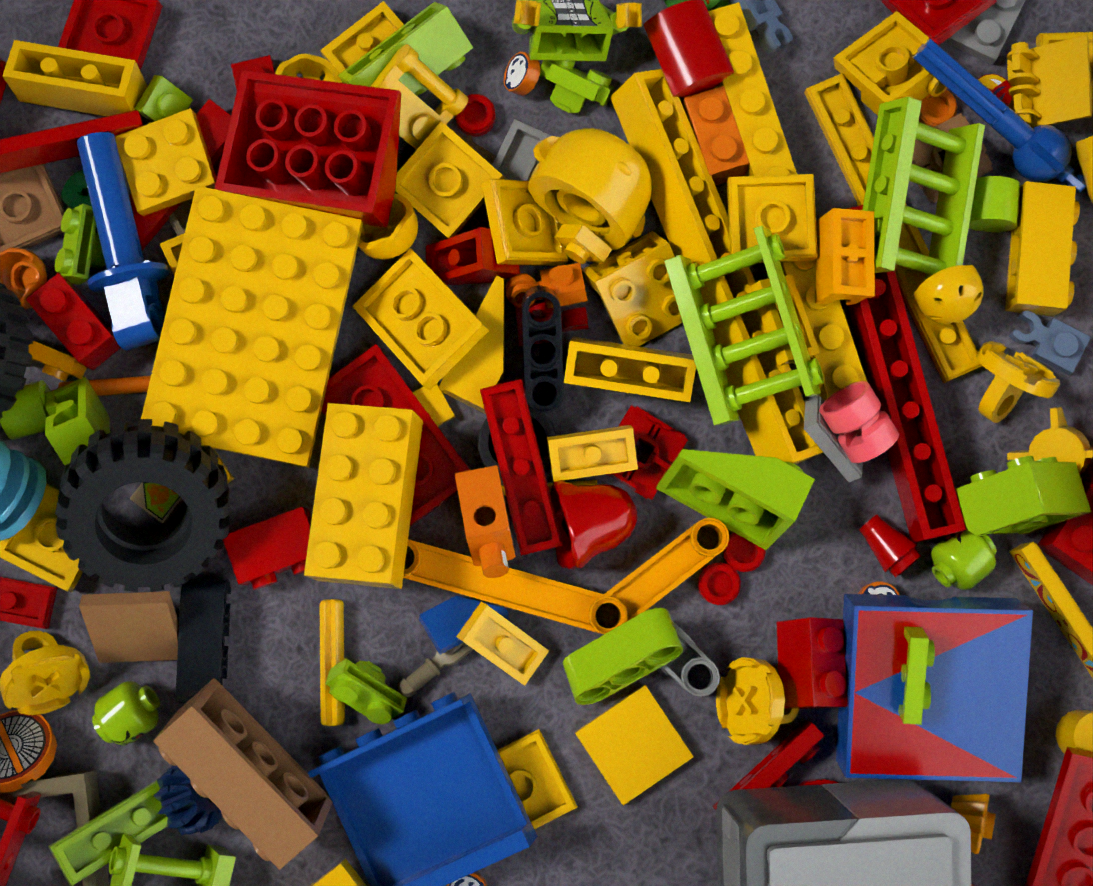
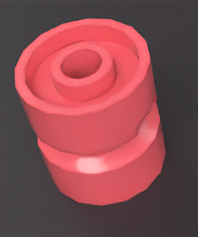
(857, 419)

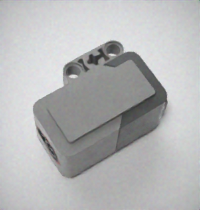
(841, 836)

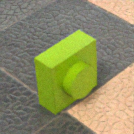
(162, 100)

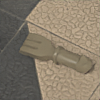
(410, 685)

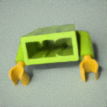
(572, 27)

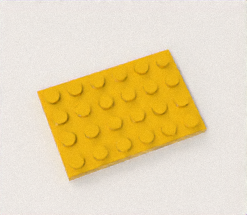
(252, 325)

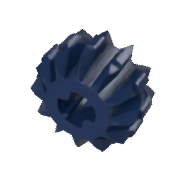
(184, 805)

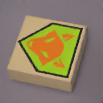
(157, 500)

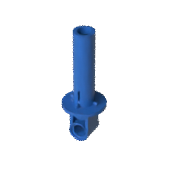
(129, 279)

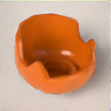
(22, 273)

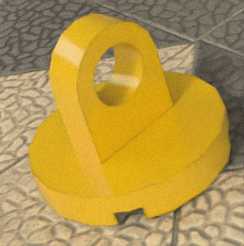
(1011, 379)
(42, 677)
(752, 701)

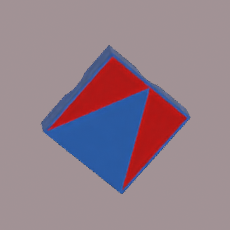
(975, 685)

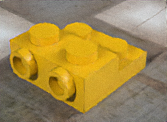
(884, 64)

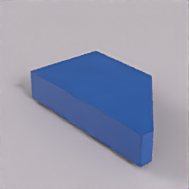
(448, 618)

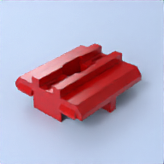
(666, 448)

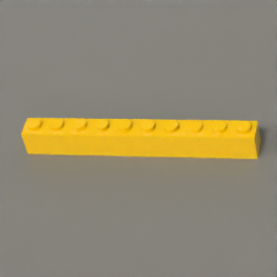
(771, 156)
(700, 231)

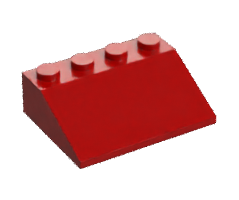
(313, 145)

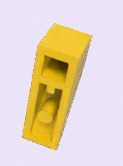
(485, 361)

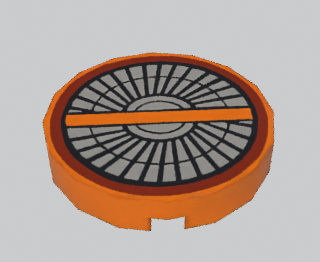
(25, 749)

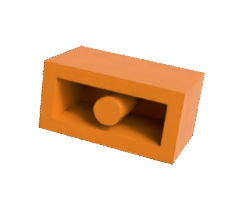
(717, 134)

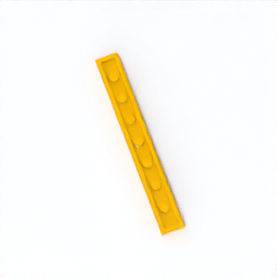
(852, 147)

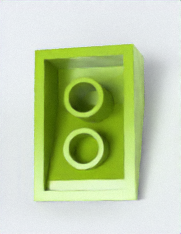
(745, 492)

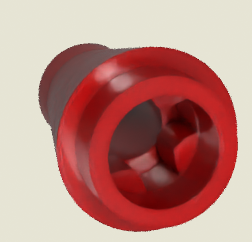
(889, 546)

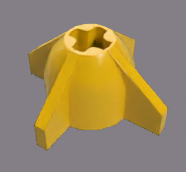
(1060, 442)

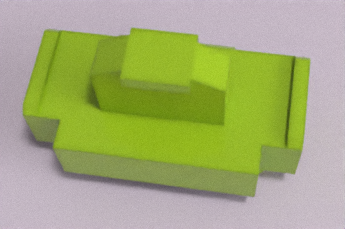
(575, 86)
(80, 245)
(365, 690)

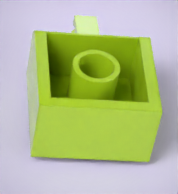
(1022, 497)

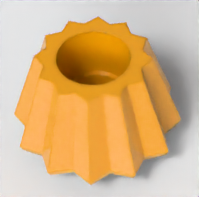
(974, 810)

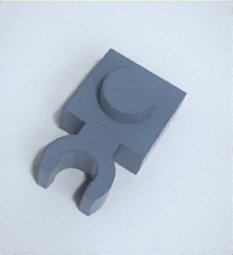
(763, 17)
(1055, 343)

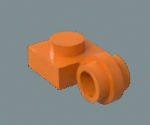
(563, 279)

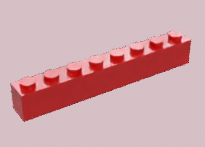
(900, 386)

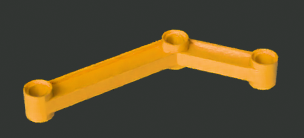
(564, 601)

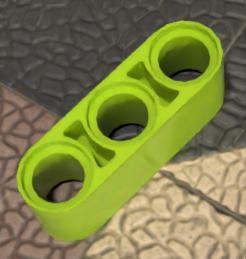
(622, 656)

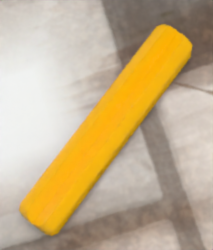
(331, 653)

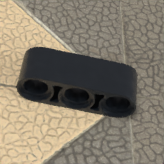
(542, 369)
(201, 636)

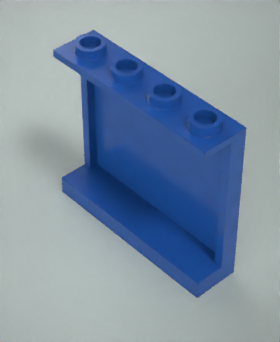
(427, 798)

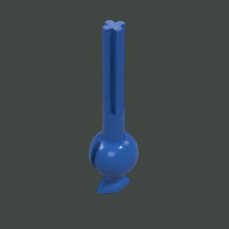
(1038, 152)

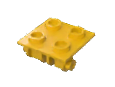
(1050, 81)

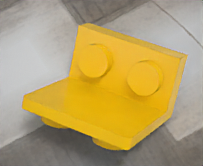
(637, 289)

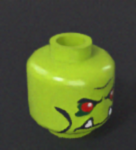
(963, 559)
(126, 713)

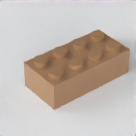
(245, 774)

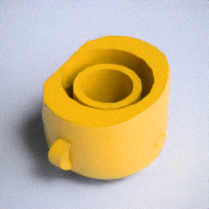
(593, 182)

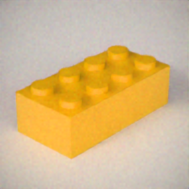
(364, 496)

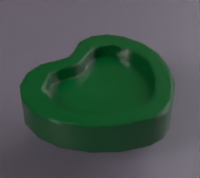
(76, 191)

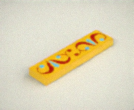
(1056, 600)

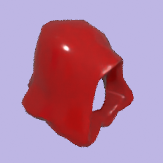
(596, 519)

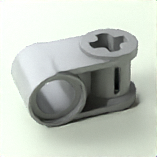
(691, 656)

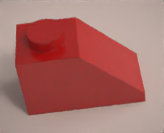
(468, 259)

